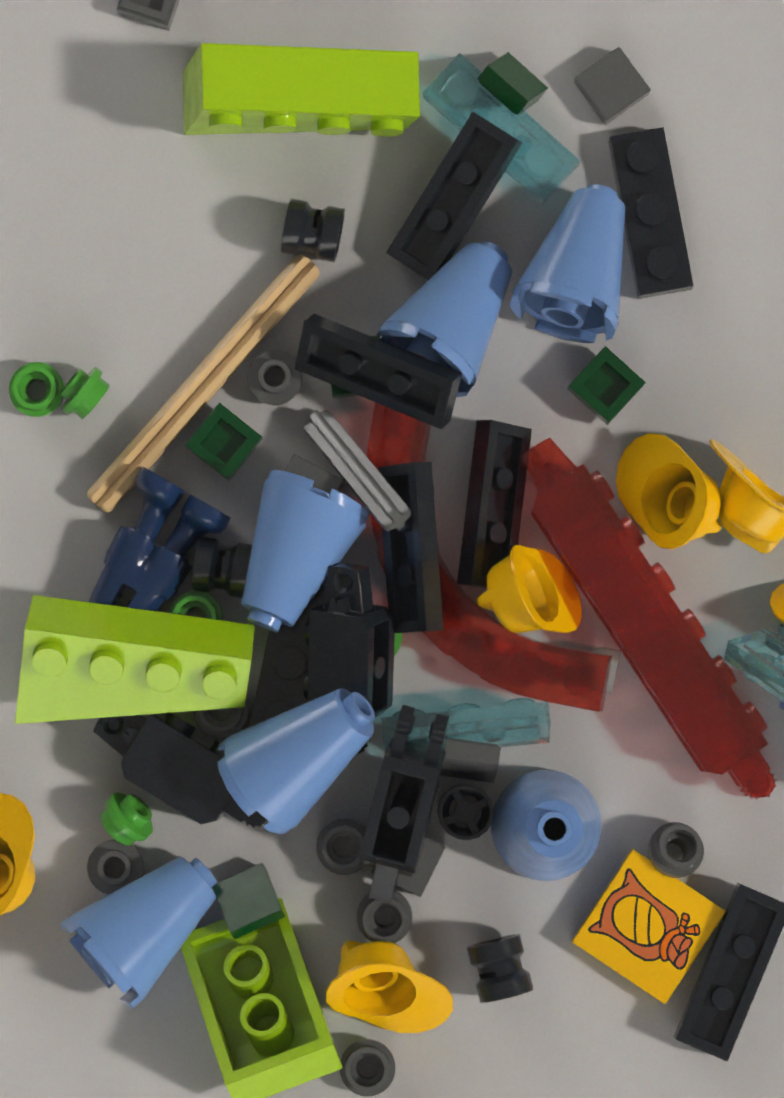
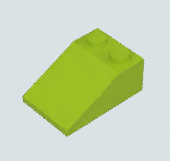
(259, 1008)

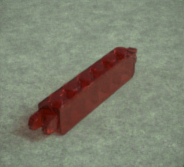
(646, 622)

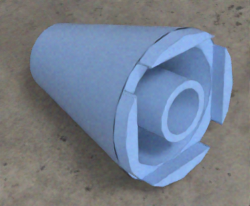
(577, 269)
(454, 312)
(293, 546)
(295, 756)
(520, 822)
(142, 926)

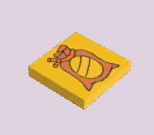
(648, 926)

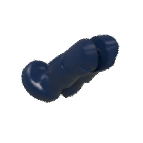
(137, 559)

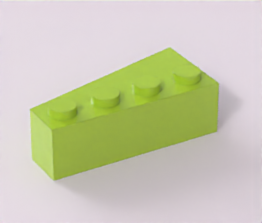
(299, 90)
(127, 662)

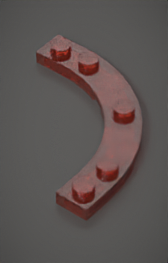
(471, 634)

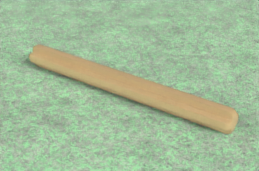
(204, 382)

